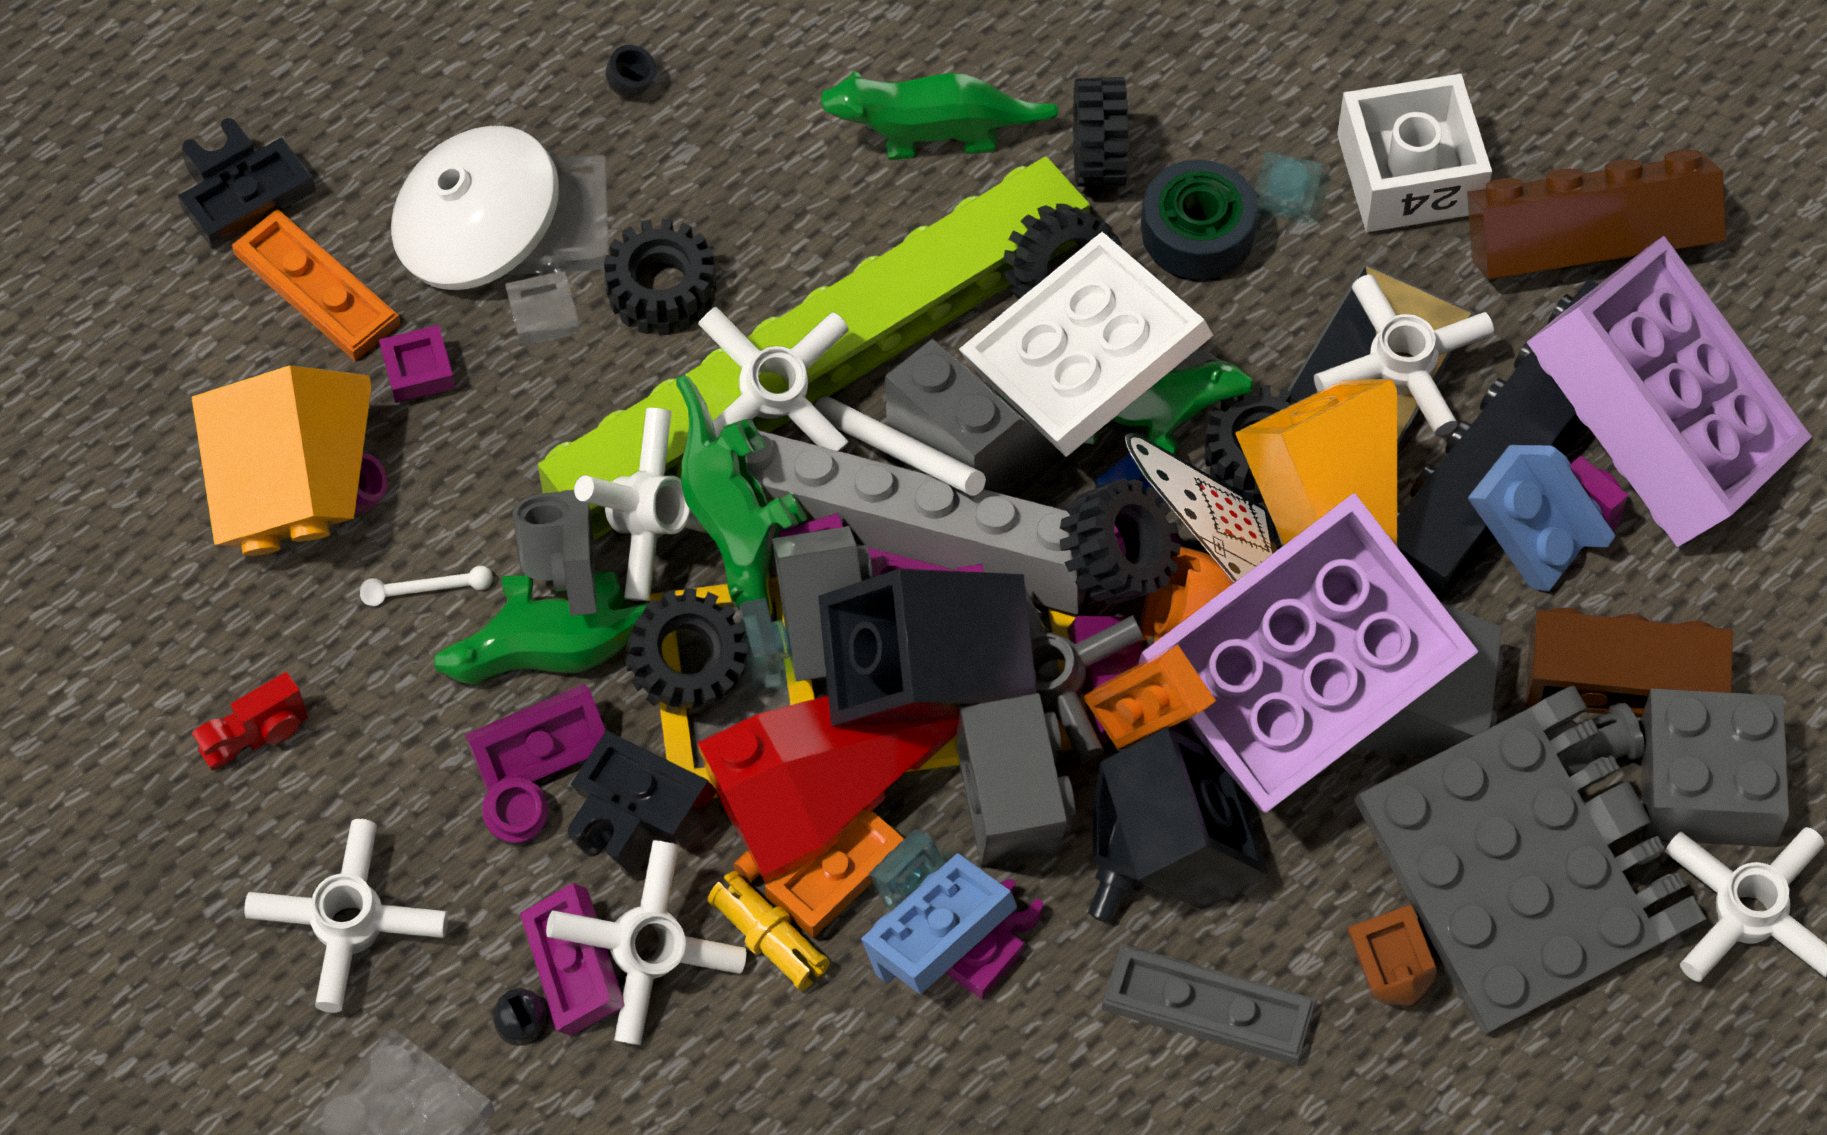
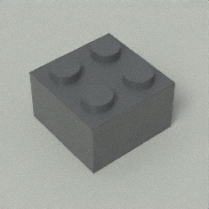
(1714, 767)
(1012, 779)

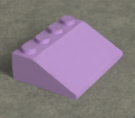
(1670, 392)
(1314, 652)

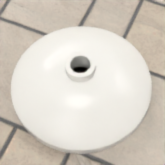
(474, 207)

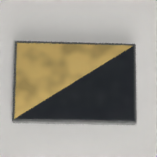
(1352, 333)

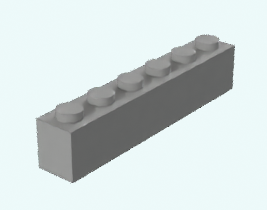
(923, 516)

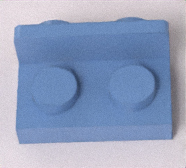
(1539, 512)
(937, 924)

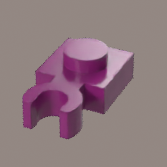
(997, 951)

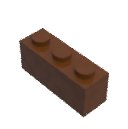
(1623, 658)

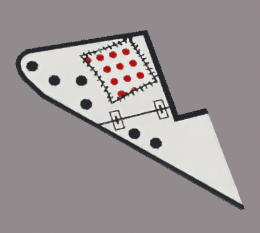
(1222, 519)

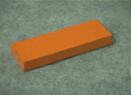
(316, 285)
(1149, 698)

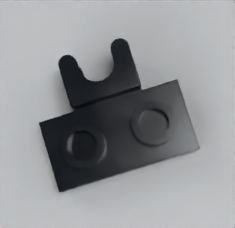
(240, 184)
(631, 799)

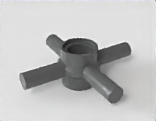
(1065, 690)

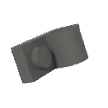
(558, 545)

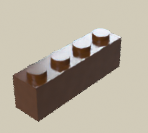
(1596, 214)

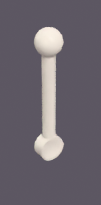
(374, 591)

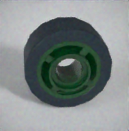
(1205, 192)

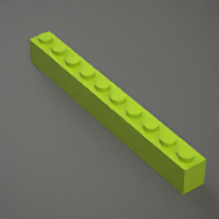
(884, 303)

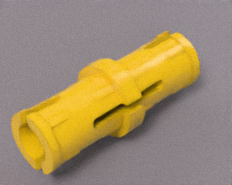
(768, 930)

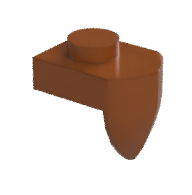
(1394, 957)

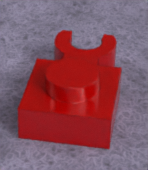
(258, 718)

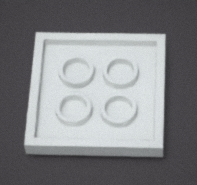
(1085, 343)

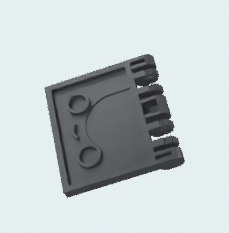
(1518, 867)

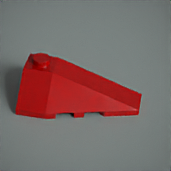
(800, 781)

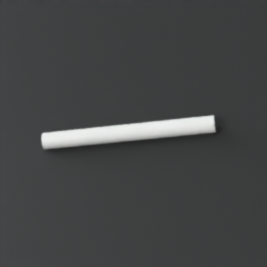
(902, 446)

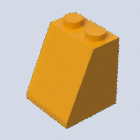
(1325, 452)
(282, 455)

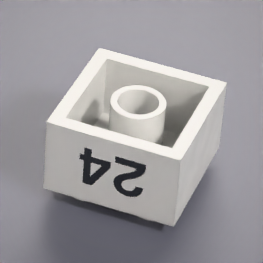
(1412, 151)

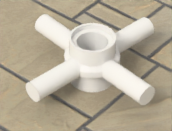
(1412, 336)
(785, 362)
(643, 504)
(1753, 880)
(621, 936)
(348, 937)

